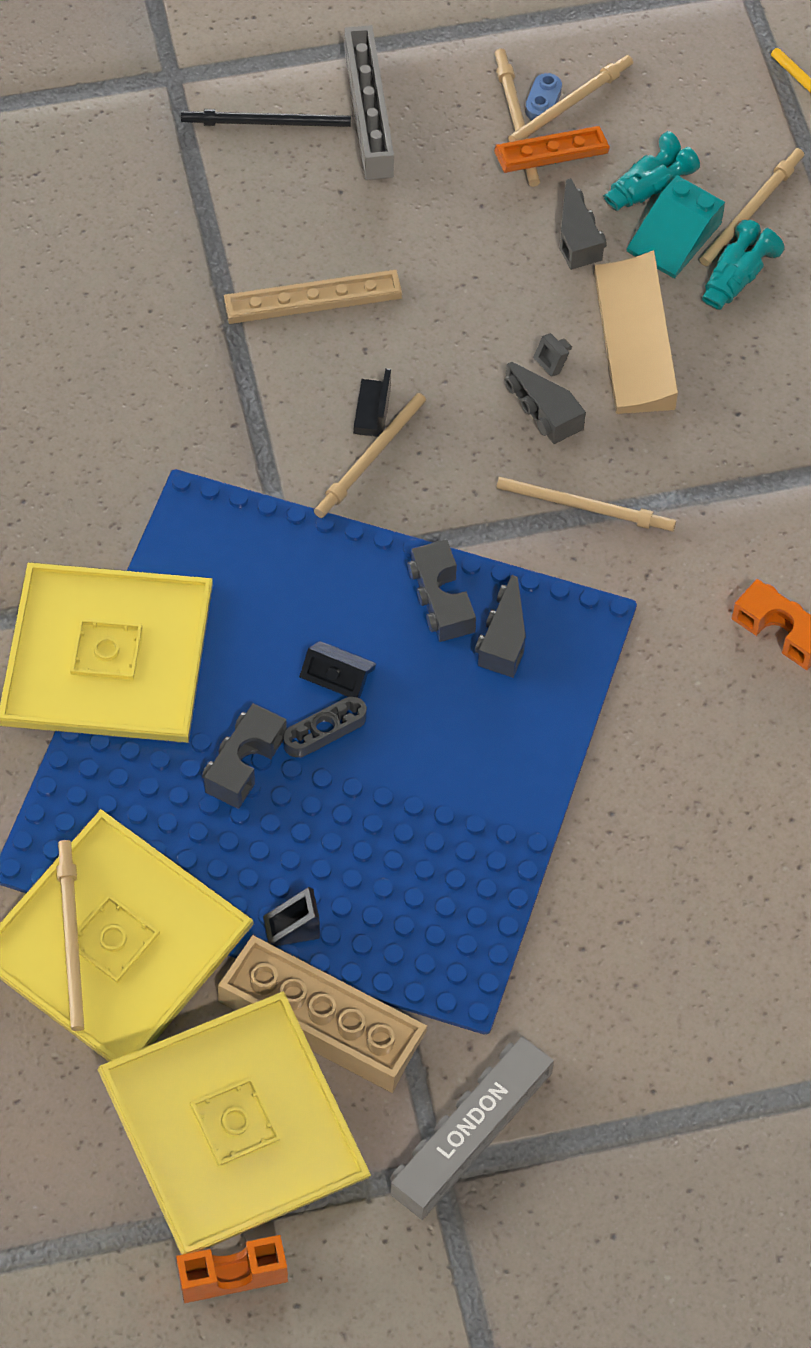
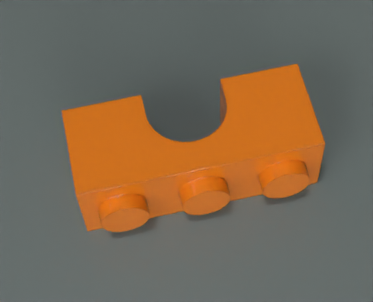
(764, 607)
(210, 1276)

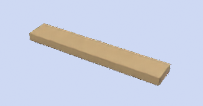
(312, 296)

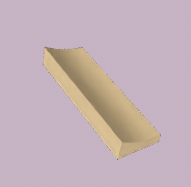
(636, 335)
(333, 1015)

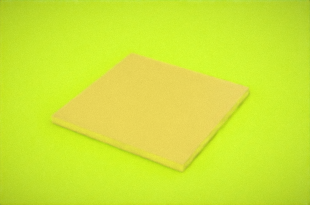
(106, 652)
(142, 939)
(233, 1123)

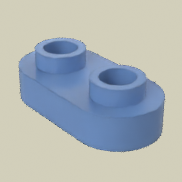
(546, 92)

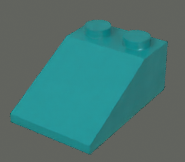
(678, 225)

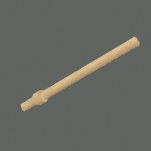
(607, 75)
(506, 76)
(781, 173)
(338, 491)
(643, 518)
(67, 875)

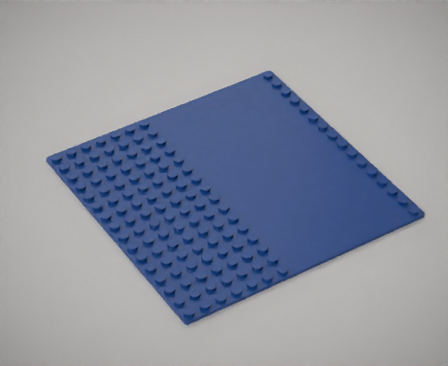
(410, 829)

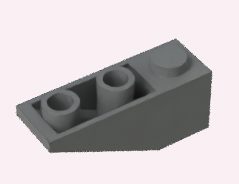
(579, 238)
(549, 404)
(505, 639)

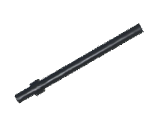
(210, 117)

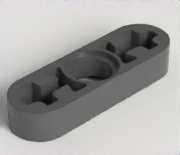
(331, 714)

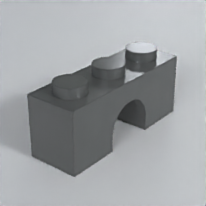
(448, 613)
(254, 733)

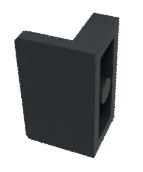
(372, 406)
(336, 669)

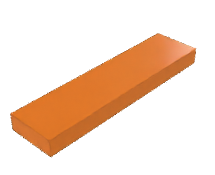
(551, 149)

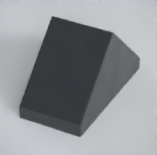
(294, 920)

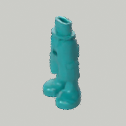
(651, 173)
(737, 267)

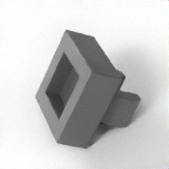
(552, 354)

